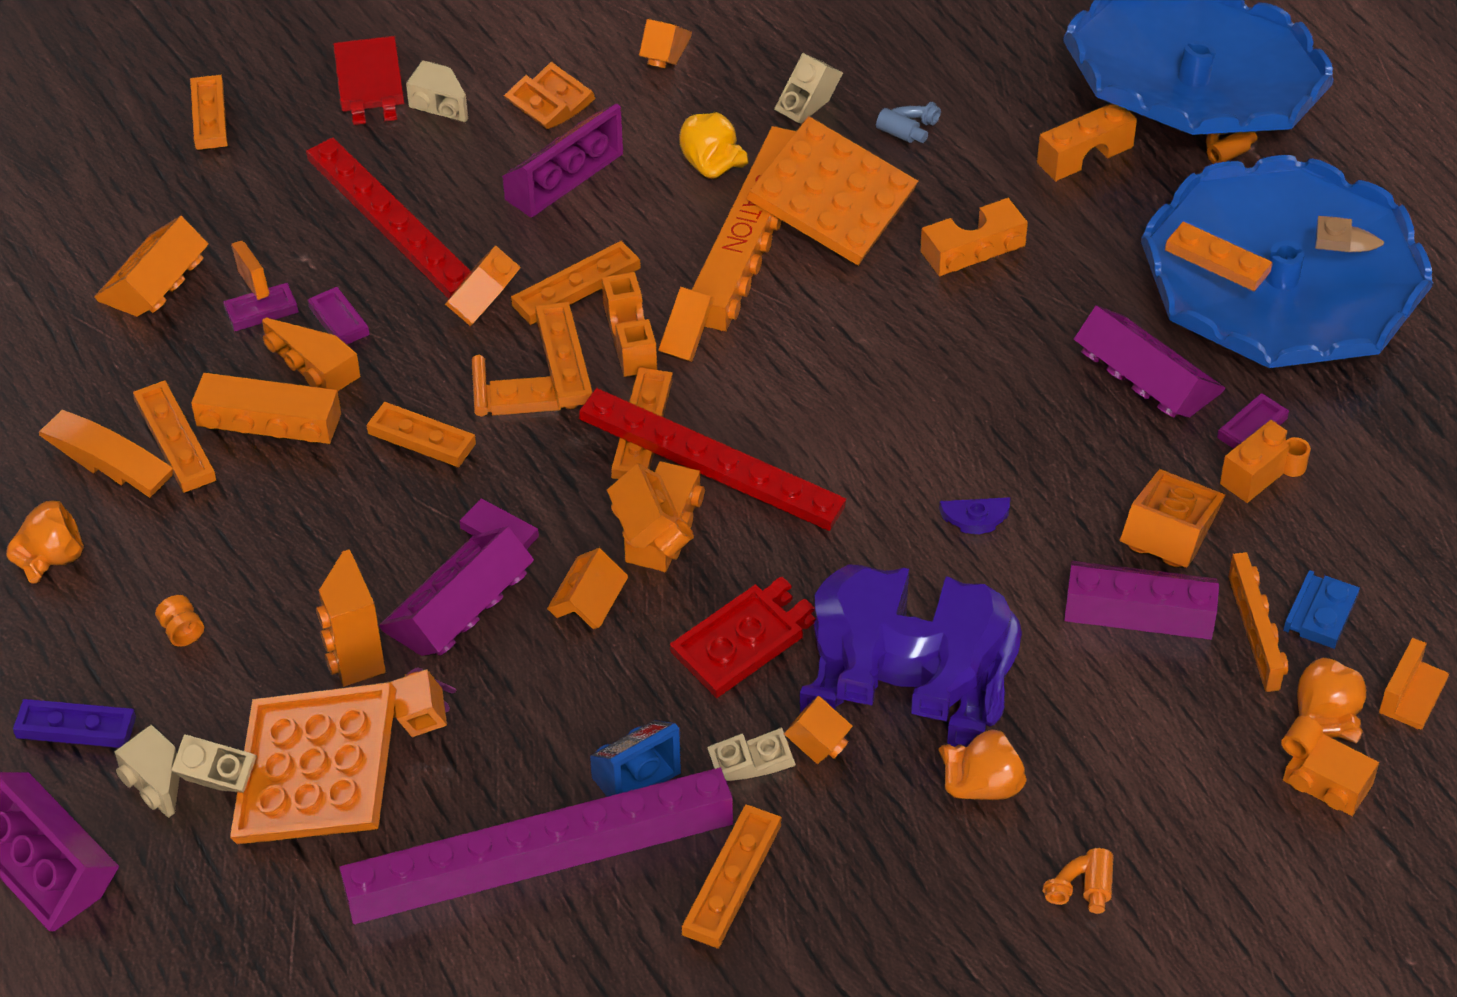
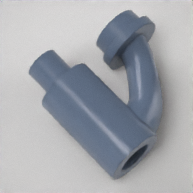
(898, 121)

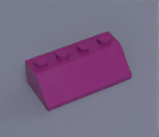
(565, 162)
(1146, 363)
(458, 592)
(1142, 600)
(47, 853)

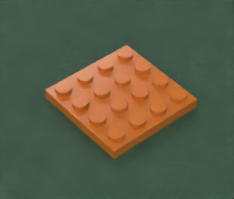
(832, 190)
(315, 763)

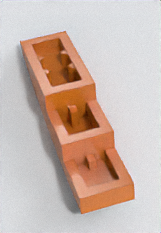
(106, 451)

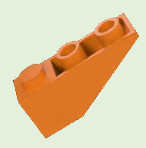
(315, 354)

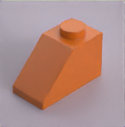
(663, 43)
(482, 285)

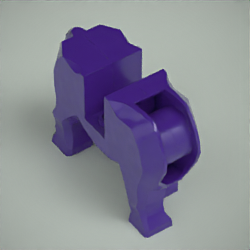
(955, 658)

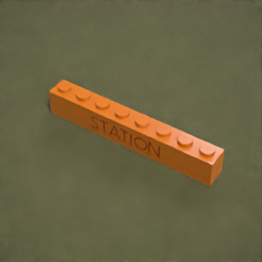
(740, 242)

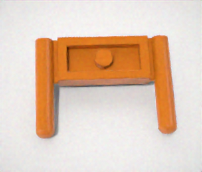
(511, 395)

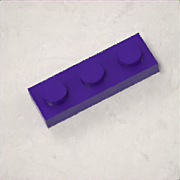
(74, 723)

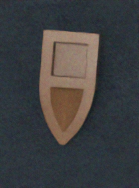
(1340, 235)

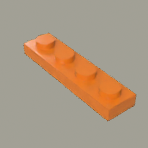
(576, 280)
(563, 354)
(650, 393)
(174, 436)
(1254, 614)
(731, 876)

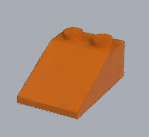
(1171, 518)

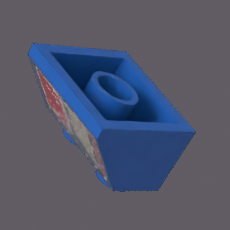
(639, 759)

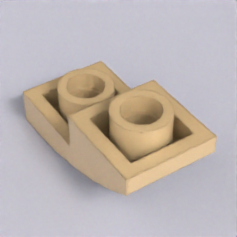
(752, 758)

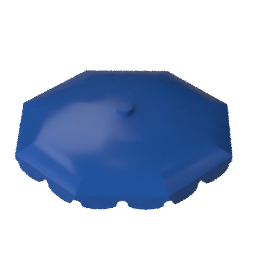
(1200, 62)
(1313, 300)

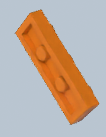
(208, 112)
(1218, 256)
(421, 434)

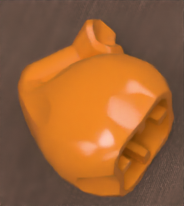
(45, 539)
(1332, 698)
(983, 769)

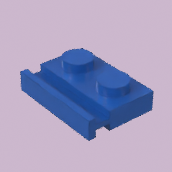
(1322, 609)

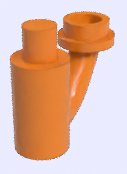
(1228, 147)
(1098, 872)

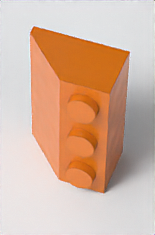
(154, 269)
(350, 624)

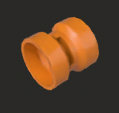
(175, 615)

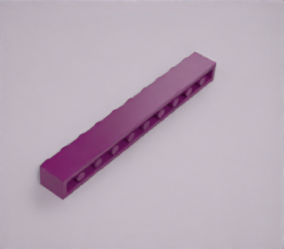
(536, 845)

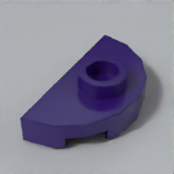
(975, 515)

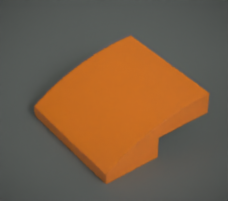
(550, 96)

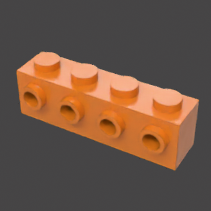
(266, 408)

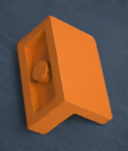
(589, 588)
(1413, 688)

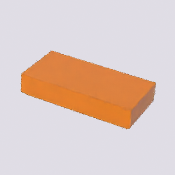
(250, 269)
(686, 324)

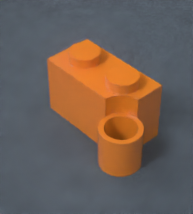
(1263, 460)
(648, 511)
(1327, 767)

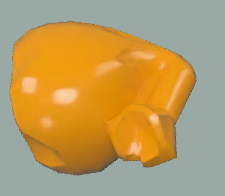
(711, 144)

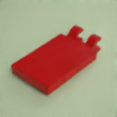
(369, 77)
(743, 636)

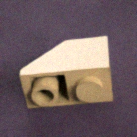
(808, 88)
(437, 91)
(213, 764)
(147, 765)

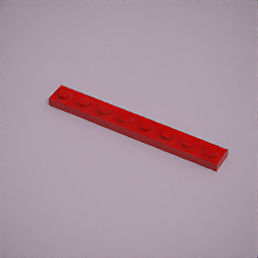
(389, 216)
(713, 459)

